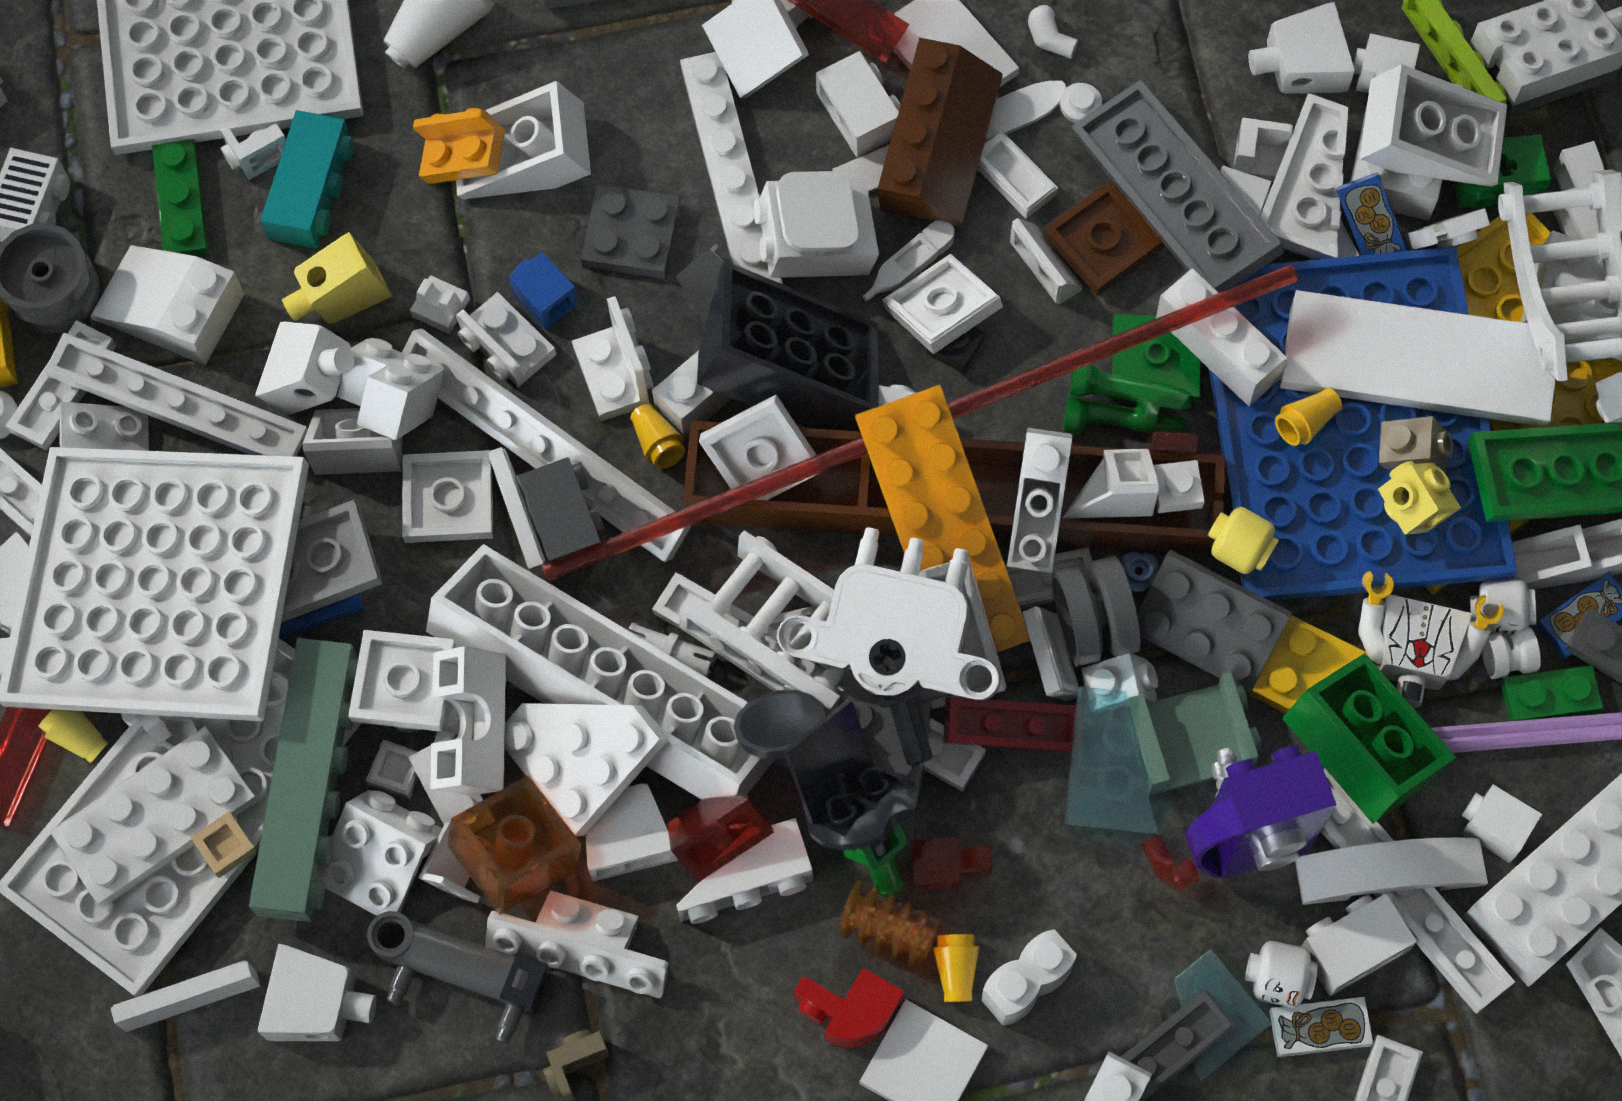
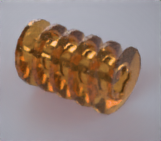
(888, 926)

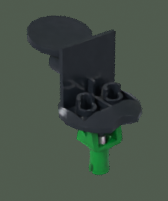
(841, 791)

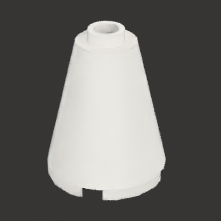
(428, 26)

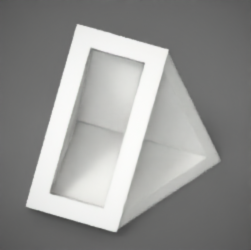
(1119, 487)

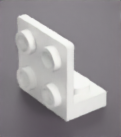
(614, 365)

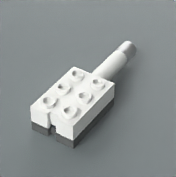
(1550, 50)

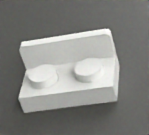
(506, 339)

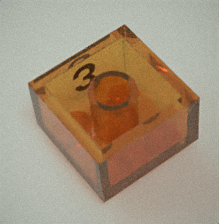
(513, 844)

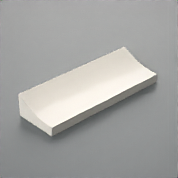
(1416, 358)

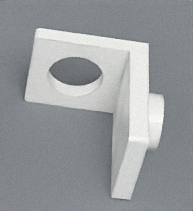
(445, 870)

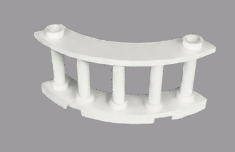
(1550, 338)

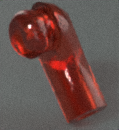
(1164, 867)

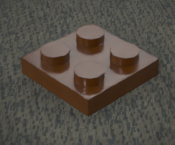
(1102, 238)

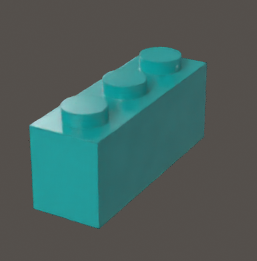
(307, 180)

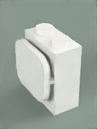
(816, 226)

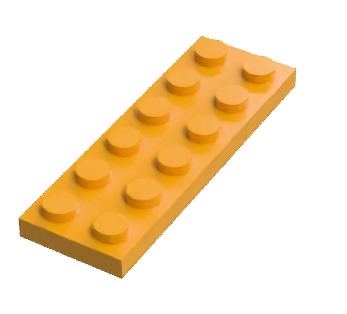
(937, 499)

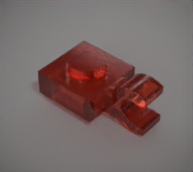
(939, 862)

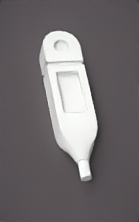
(913, 258)

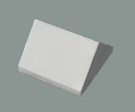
(341, 446)

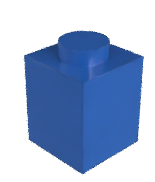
(543, 290)

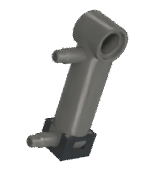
(469, 965)

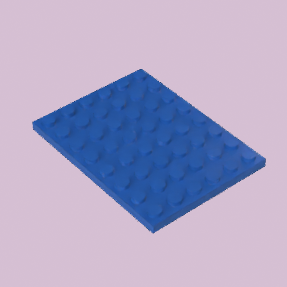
(1327, 490)

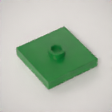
(1157, 360)

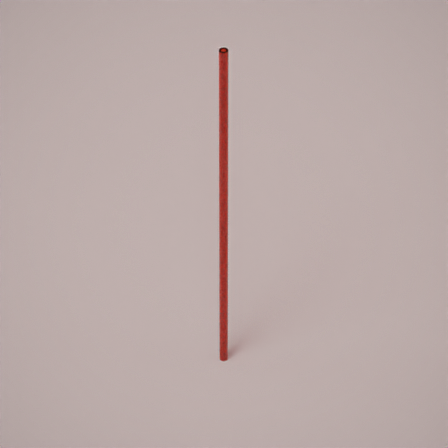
(957, 407)

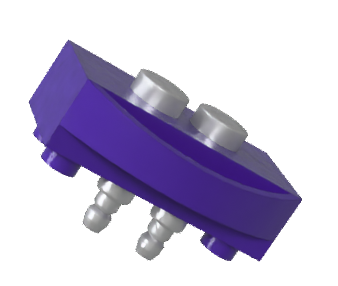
(1261, 813)

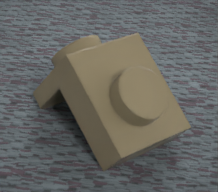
(1416, 441)
(577, 1052)

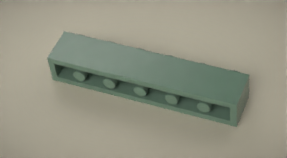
(304, 782)

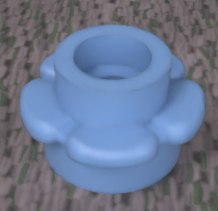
(1147, 563)

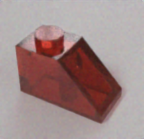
(716, 833)

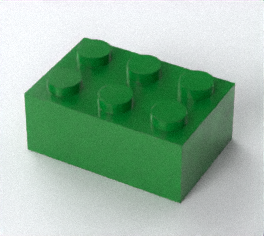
(1368, 737)

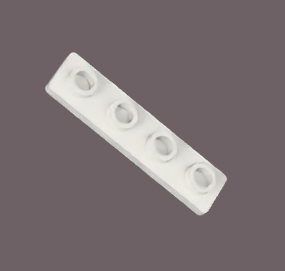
(582, 941)

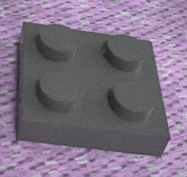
(630, 231)

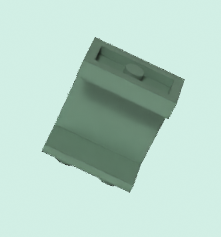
(1185, 731)

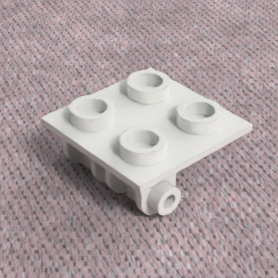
(102, 427)

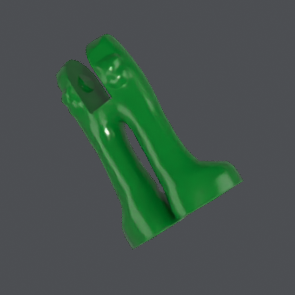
(1141, 418)

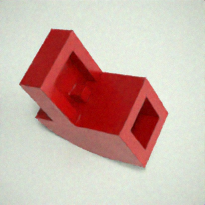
(859, 1016)

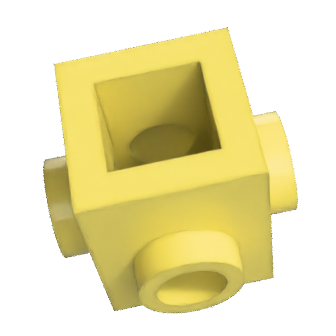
(1418, 497)

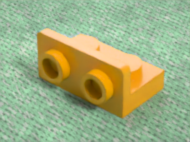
(459, 145)

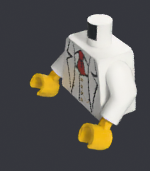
(1420, 641)

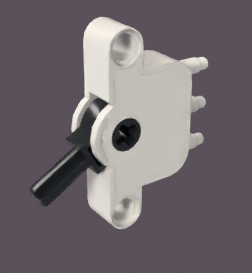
(910, 615)

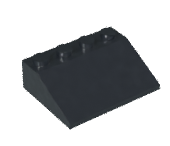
(788, 345)

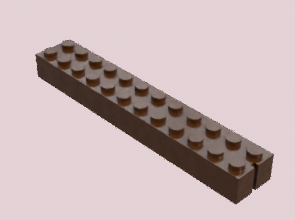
(851, 498)

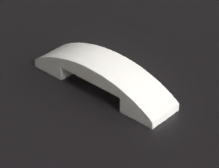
(1390, 867)

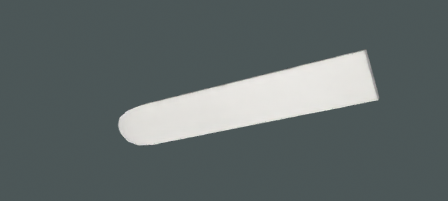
(1010, 114)

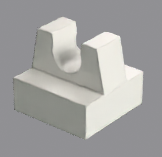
(439, 303)

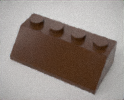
(939, 133)

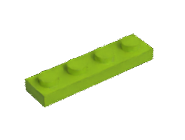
(1451, 50)

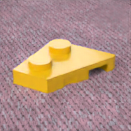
(1300, 661)

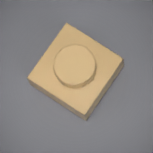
(223, 844)

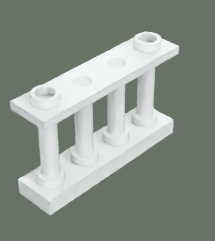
(743, 644)

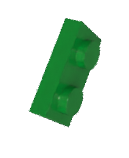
(1552, 694)

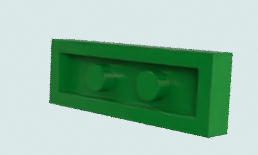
(180, 198)

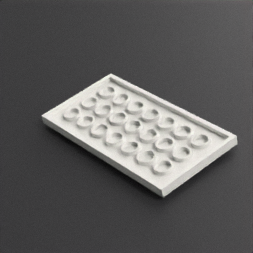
(152, 920)

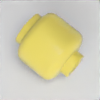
(1243, 540)

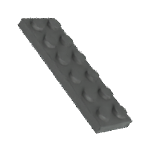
(1177, 188)

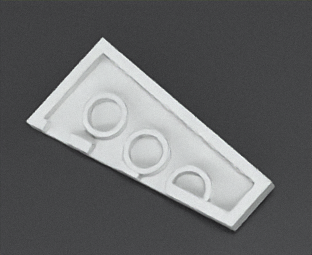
(1304, 197)

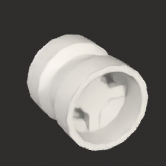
(1511, 653)

